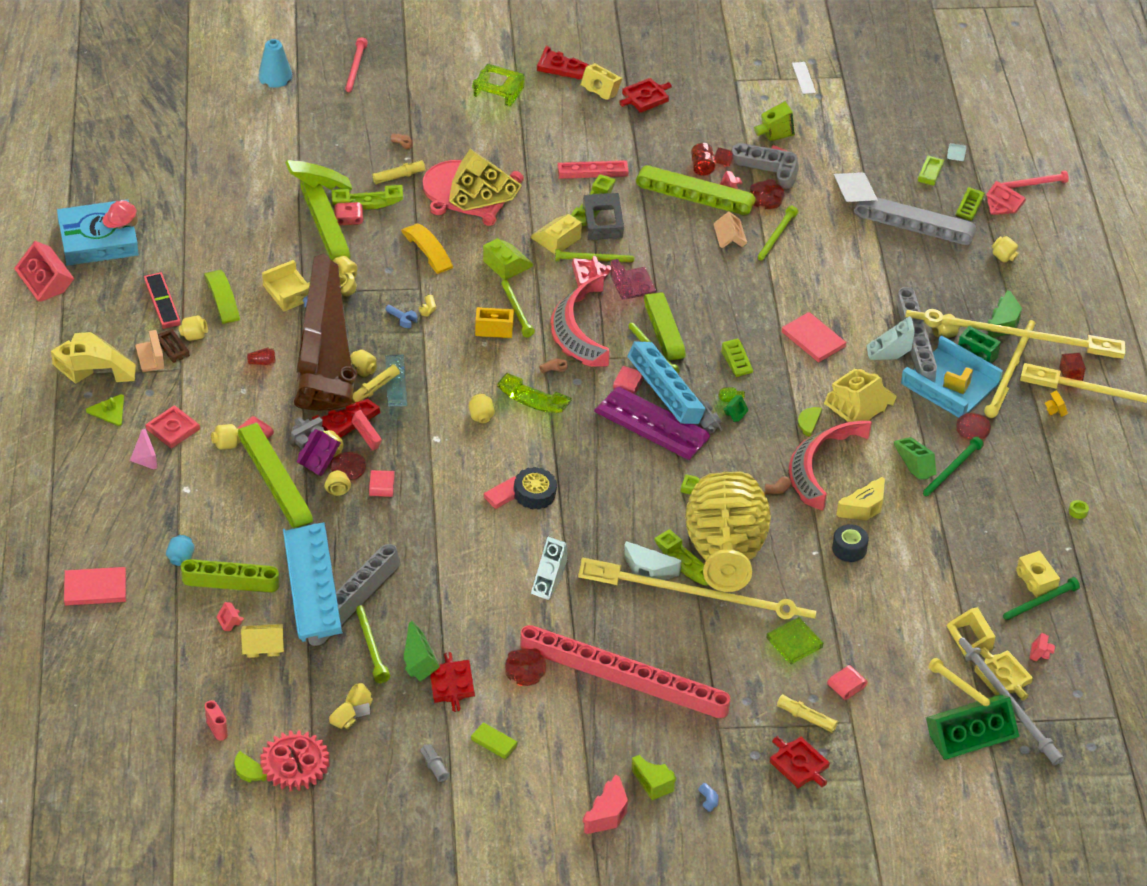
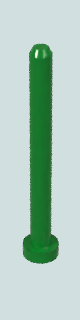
(1073, 584)

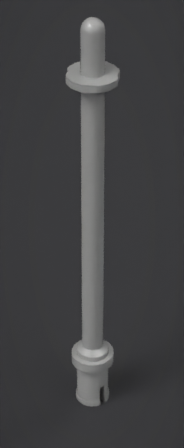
(1045, 744)

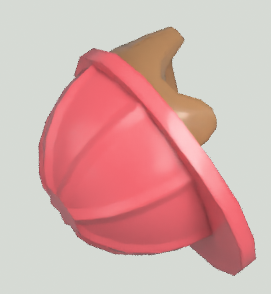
(120, 214)

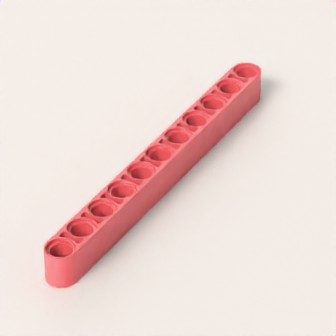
(626, 672)

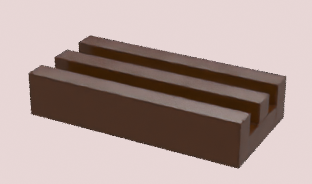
(176, 355)

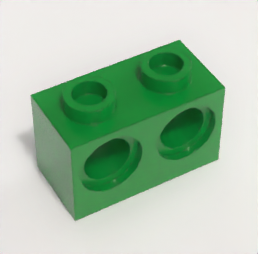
(980, 344)

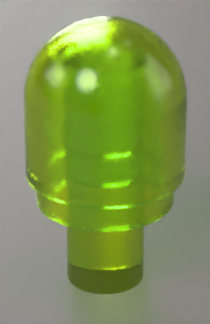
(726, 394)

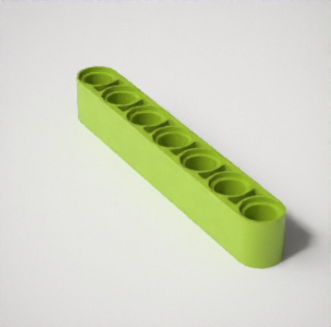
(695, 190)
(325, 221)
(275, 475)

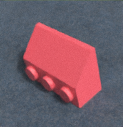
(43, 272)

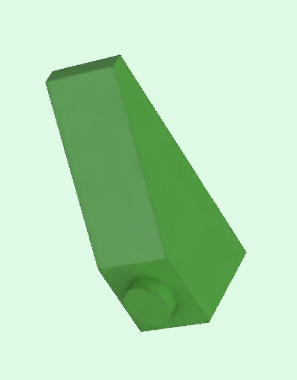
(916, 457)
(418, 654)

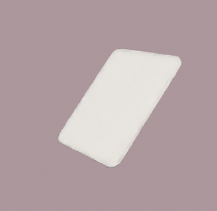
(362, 710)

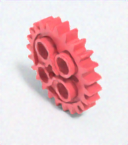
(282, 768)

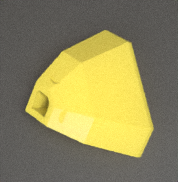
(481, 183)
(93, 352)

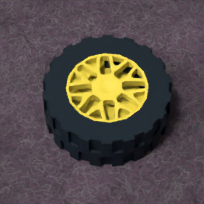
(535, 488)

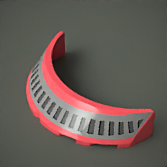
(568, 334)
(800, 464)

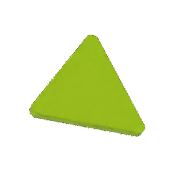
(109, 410)

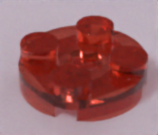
(770, 188)
(528, 657)

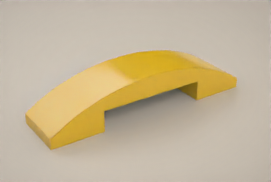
(430, 247)

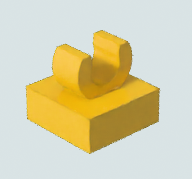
(1056, 404)

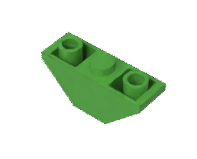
(1006, 314)

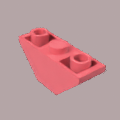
(607, 809)

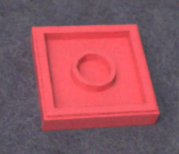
(172, 426)

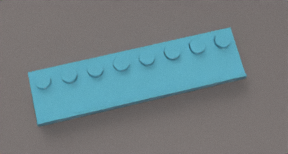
(312, 582)

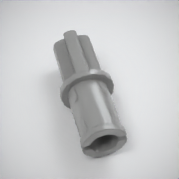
(434, 763)

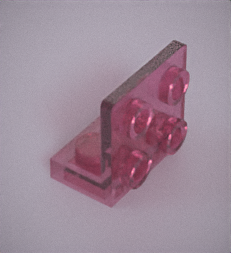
(631, 282)

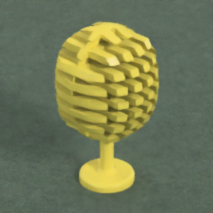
(727, 526)

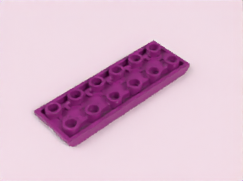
(652, 422)

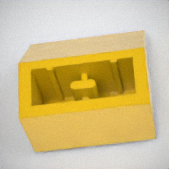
(494, 322)

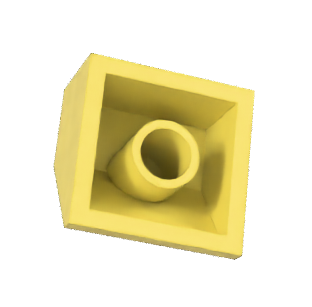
(559, 233)
(262, 639)

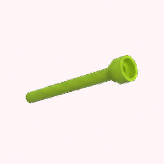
(381, 672)

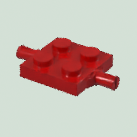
(645, 94)
(452, 682)
(799, 762)

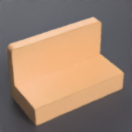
(729, 229)
(150, 353)

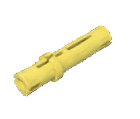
(394, 173)
(368, 389)
(798, 709)

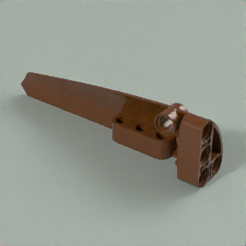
(324, 358)

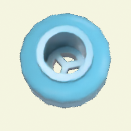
(180, 549)

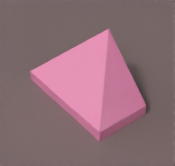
(144, 452)

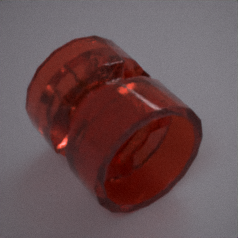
(703, 159)

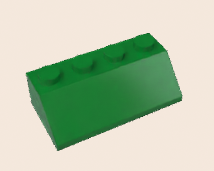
(973, 726)

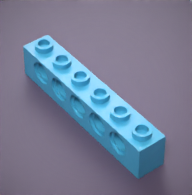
(666, 382)

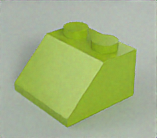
(505, 259)

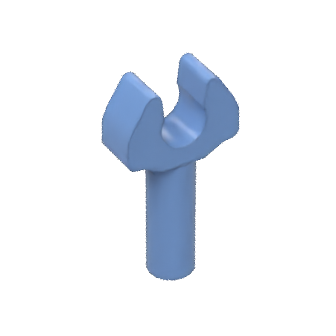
(404, 317)

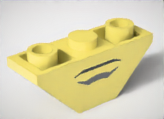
(863, 502)

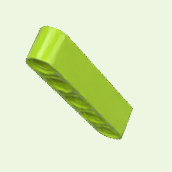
(664, 326)
(230, 575)

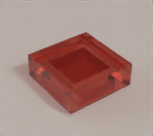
(723, 156)

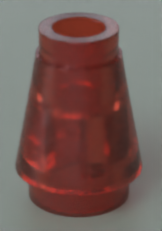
(262, 357)

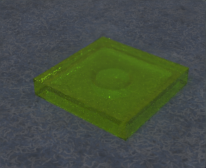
(794, 640)

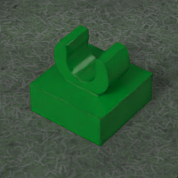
(736, 408)

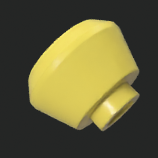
(347, 284)
(337, 483)
(359, 695)
(343, 716)

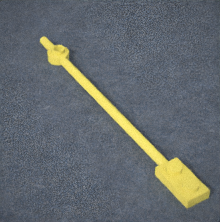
(1094, 344)
(1051, 378)
(611, 573)

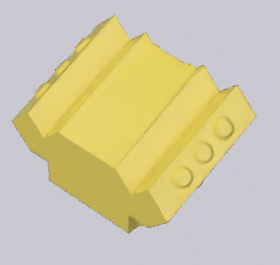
(859, 396)

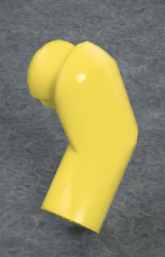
(429, 307)

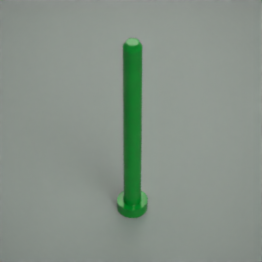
(975, 444)

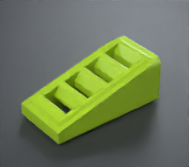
(975, 195)
(733, 347)

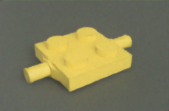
(1007, 670)

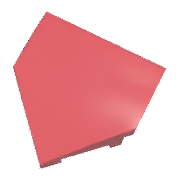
(1003, 199)
(586, 269)

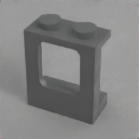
(603, 202)

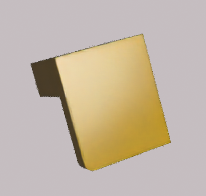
(958, 383)

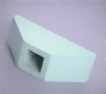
(893, 342)
(650, 562)
(550, 568)

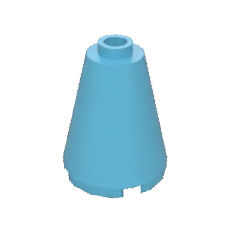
(274, 65)

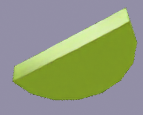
(808, 420)
(248, 769)

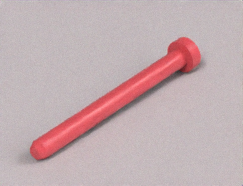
(361, 44)
(1063, 176)

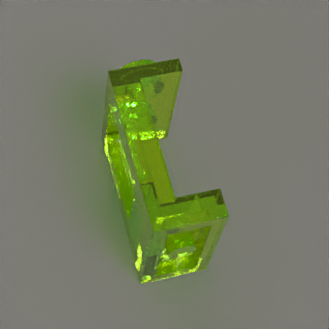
(510, 89)

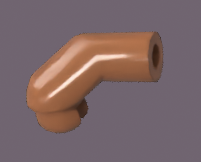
(404, 140)
(555, 365)
(780, 486)

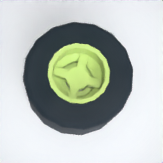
(850, 543)

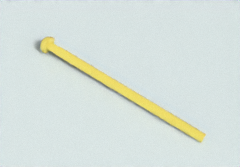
(993, 409)

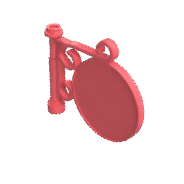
(437, 188)

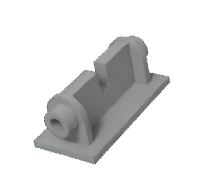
(711, 420)

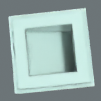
(956, 152)

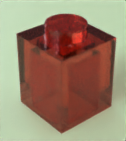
(1072, 366)

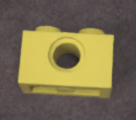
(610, 81)
(1037, 573)

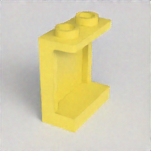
(286, 285)

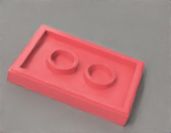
(813, 337)
(95, 586)

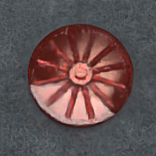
(973, 425)
(350, 463)

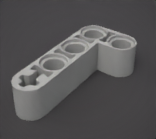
(746, 156)

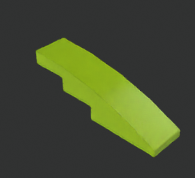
(316, 174)

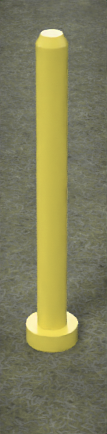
(936, 666)

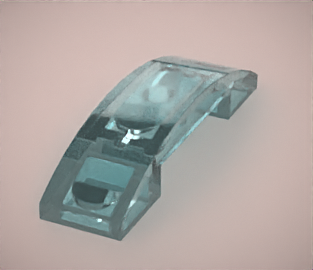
(397, 386)

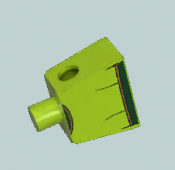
(776, 123)

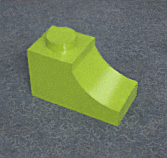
(654, 778)

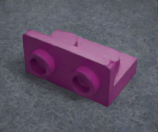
(318, 452)

